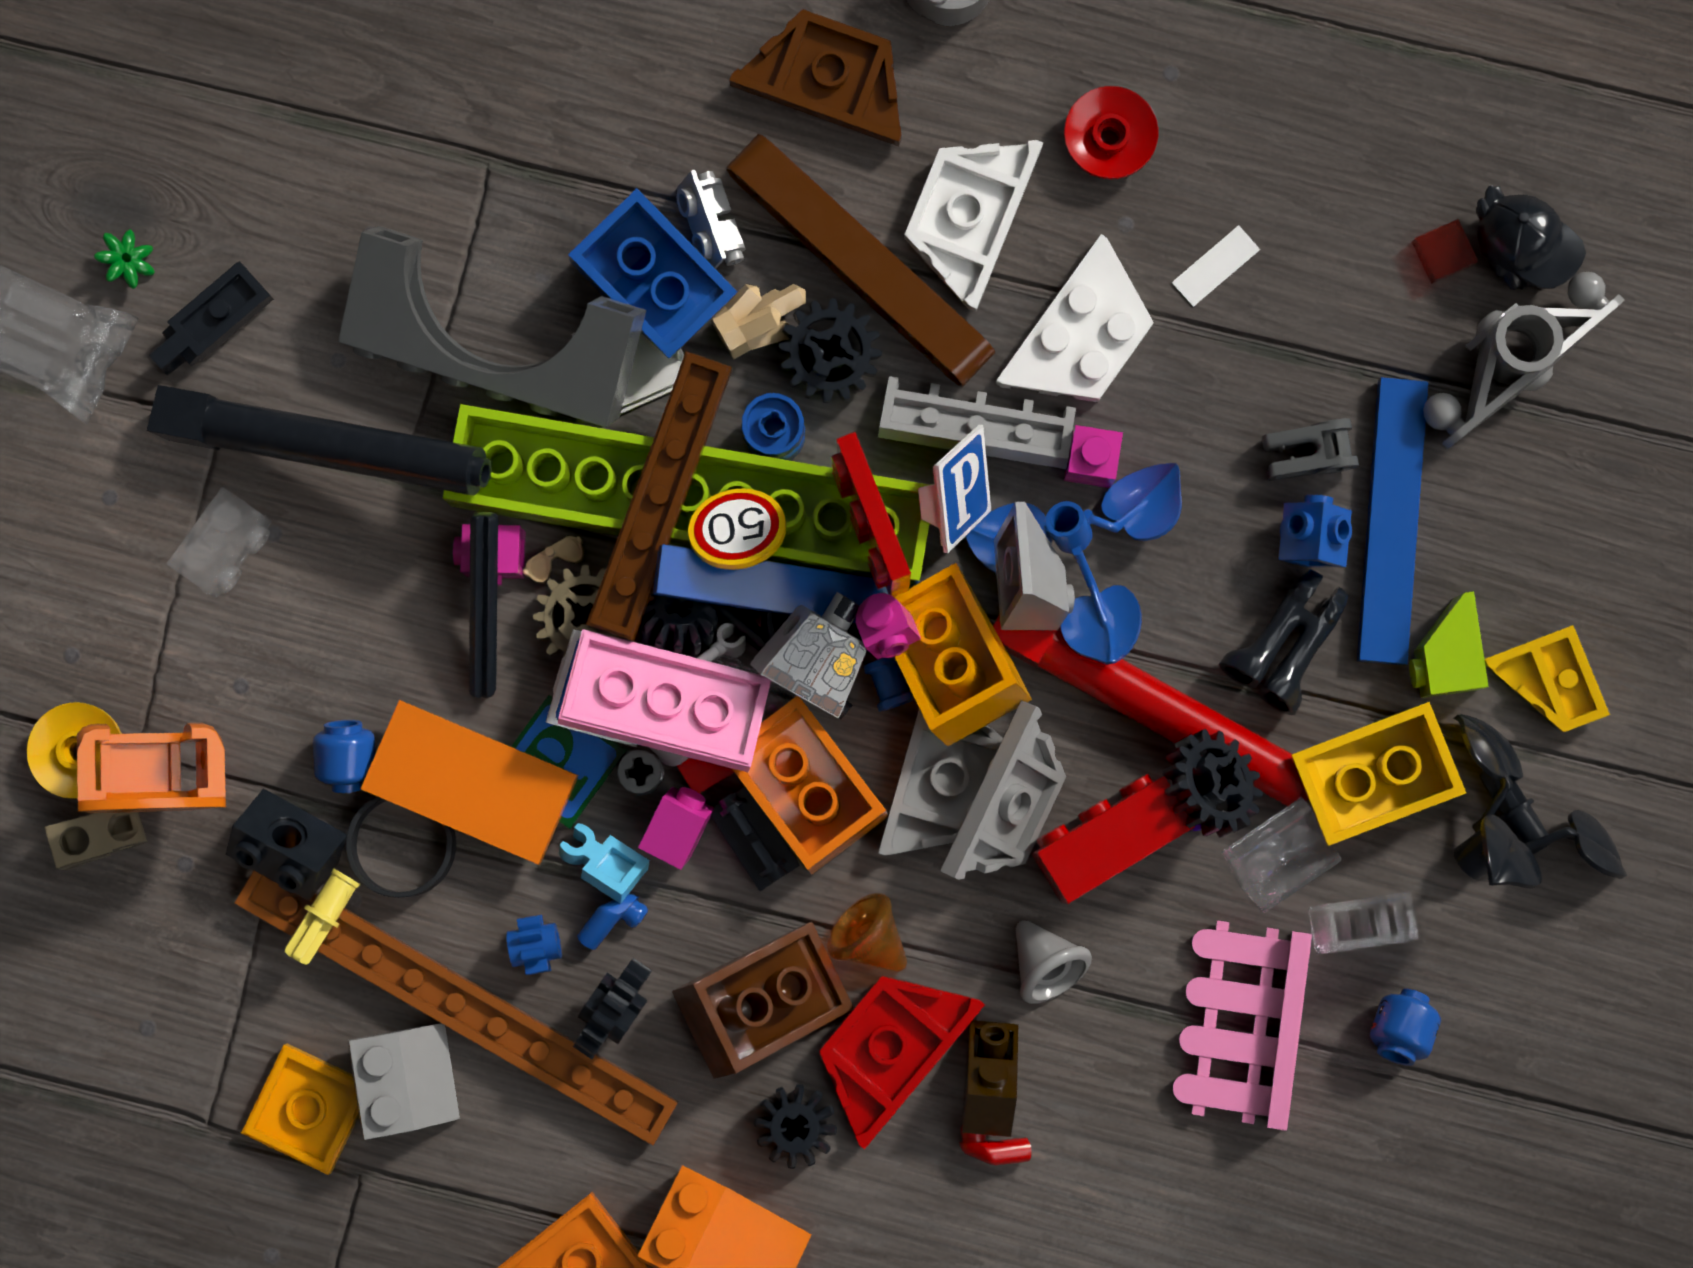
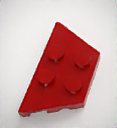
(891, 1048)

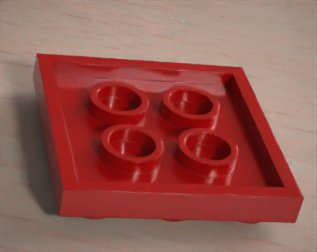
(870, 516)

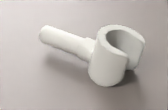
(721, 647)

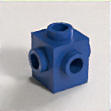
(1315, 533)

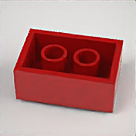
(1109, 838)

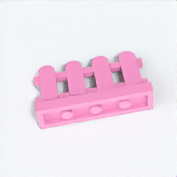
(1243, 1047)

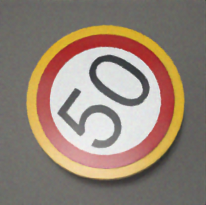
(737, 529)

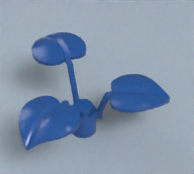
(1144, 505)

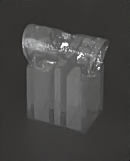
(58, 342)

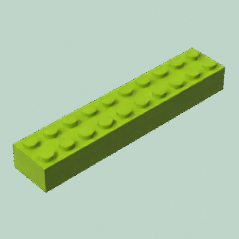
(590, 474)

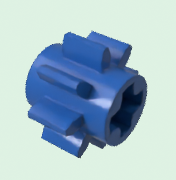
(534, 945)

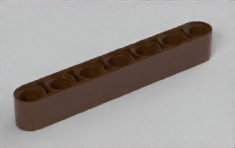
(860, 260)

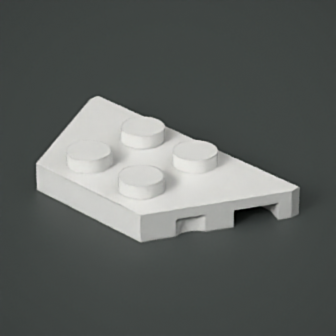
(969, 212)
(1083, 332)

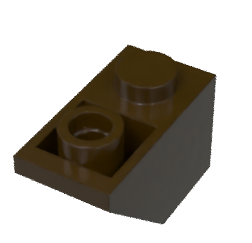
(991, 1078)

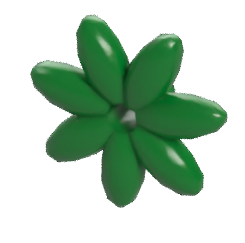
(125, 258)

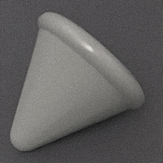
(1047, 963)

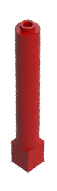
(1154, 705)

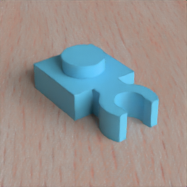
(608, 866)

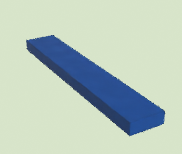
(1392, 522)
(762, 587)

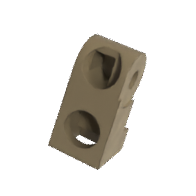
(93, 837)

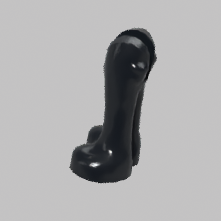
(1251, 664)

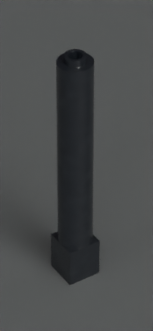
(316, 441)

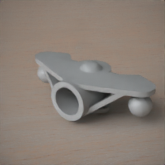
(1495, 361)

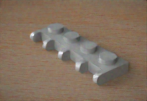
(947, 421)

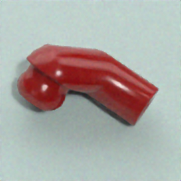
(995, 1152)

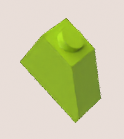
(1451, 652)

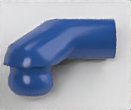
(607, 916)

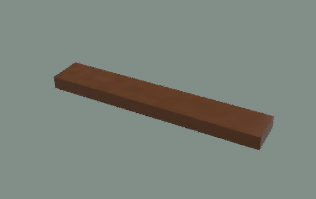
(659, 495)

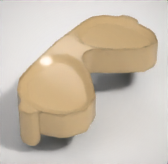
(540, 565)

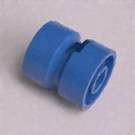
(774, 427)

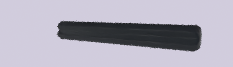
(483, 604)

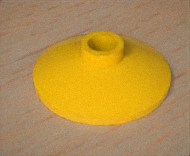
(53, 744)

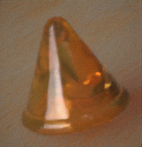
(868, 935)

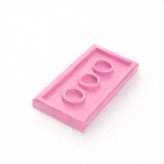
(664, 700)

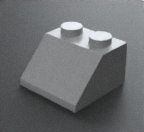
(403, 1080)

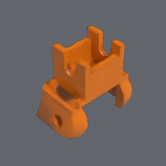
(145, 770)

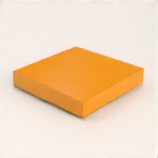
(305, 1109)

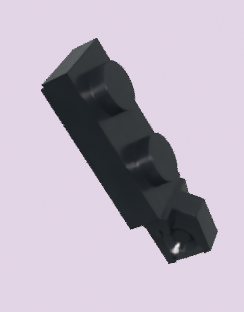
(211, 318)

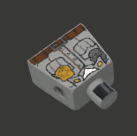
(815, 655)

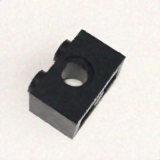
(285, 844)

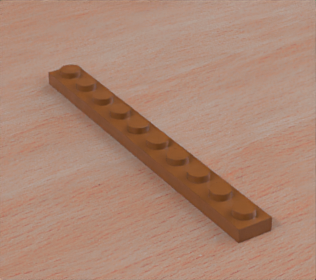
(472, 1012)

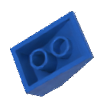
(652, 266)

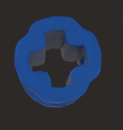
(889, 683)

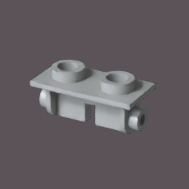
(701, 201)

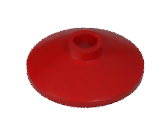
(1116, 111)

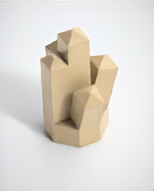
(754, 319)

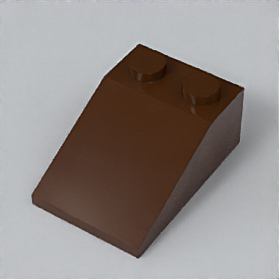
(762, 1001)

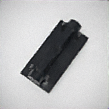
(753, 838)

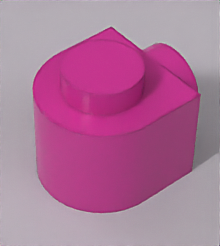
(885, 626)

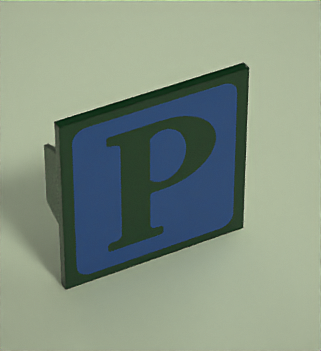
(573, 751)

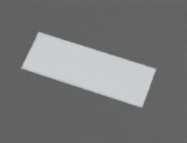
(1216, 266)

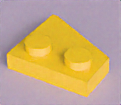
(1553, 678)

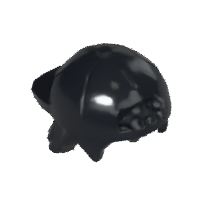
(1527, 241)

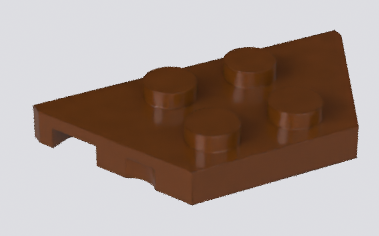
(828, 74)

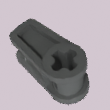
(1319, 437)

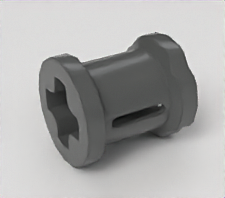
(629, 763)

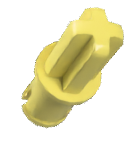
(321, 917)

